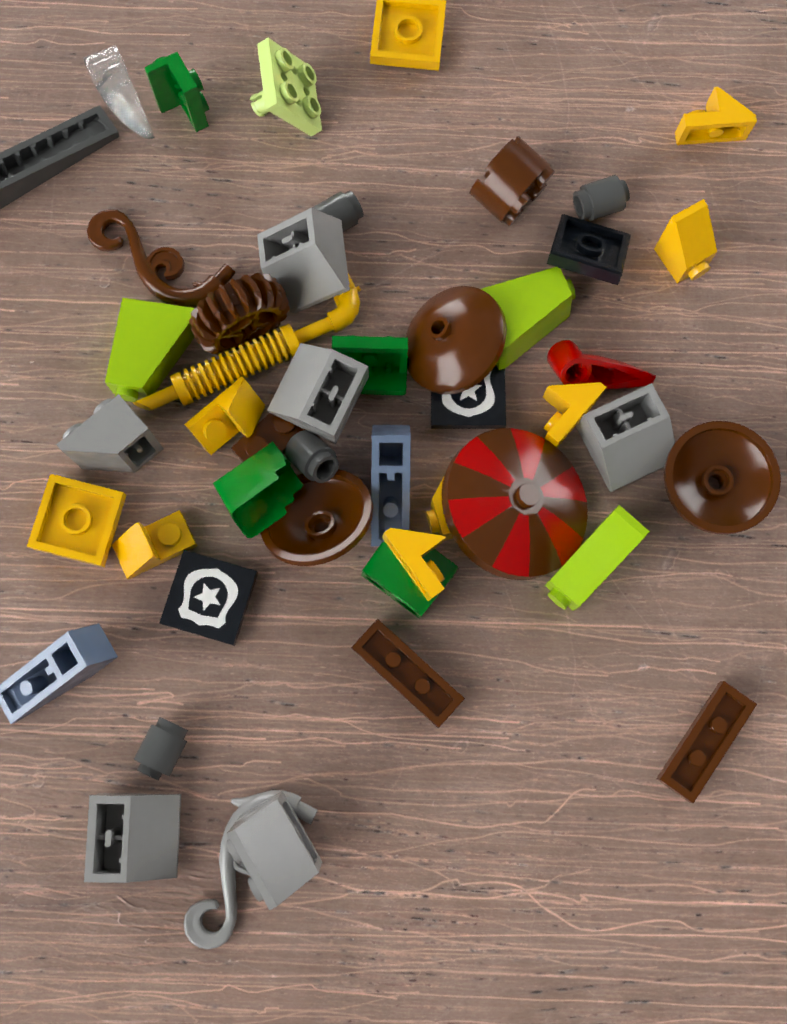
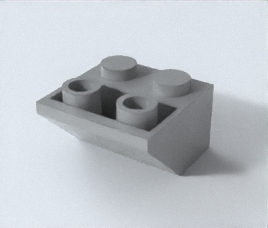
(306, 258)
(319, 390)
(628, 437)
(110, 439)
(132, 837)
(273, 850)

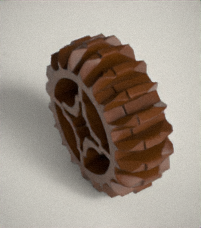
(239, 313)

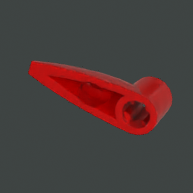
(580, 368)

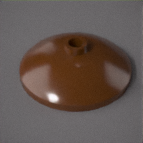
(464, 349)
(740, 463)
(321, 521)

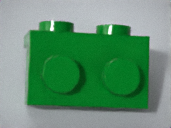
(177, 86)
(385, 361)

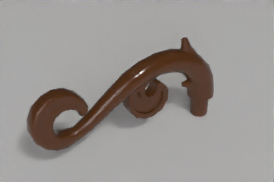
(149, 266)

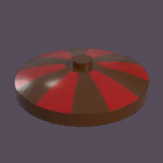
(514, 504)

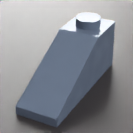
(390, 479)
(55, 671)

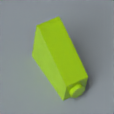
(531, 309)
(146, 346)
(595, 559)

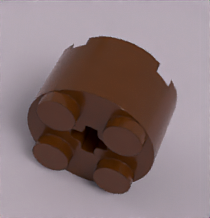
(512, 180)

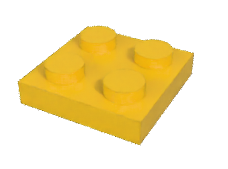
(408, 33)
(77, 520)

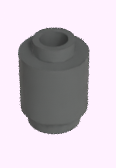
(601, 198)
(344, 207)
(312, 456)
(161, 749)

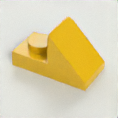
(721, 122)
(573, 403)
(230, 412)
(153, 544)
(409, 549)

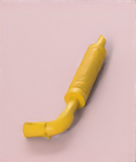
(253, 355)

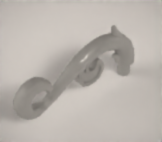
(193, 918)

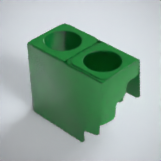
(259, 490)
(391, 578)

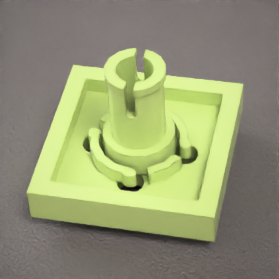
(287, 88)

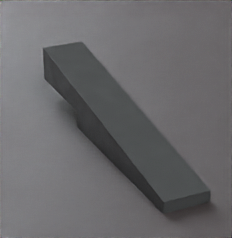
(52, 152)

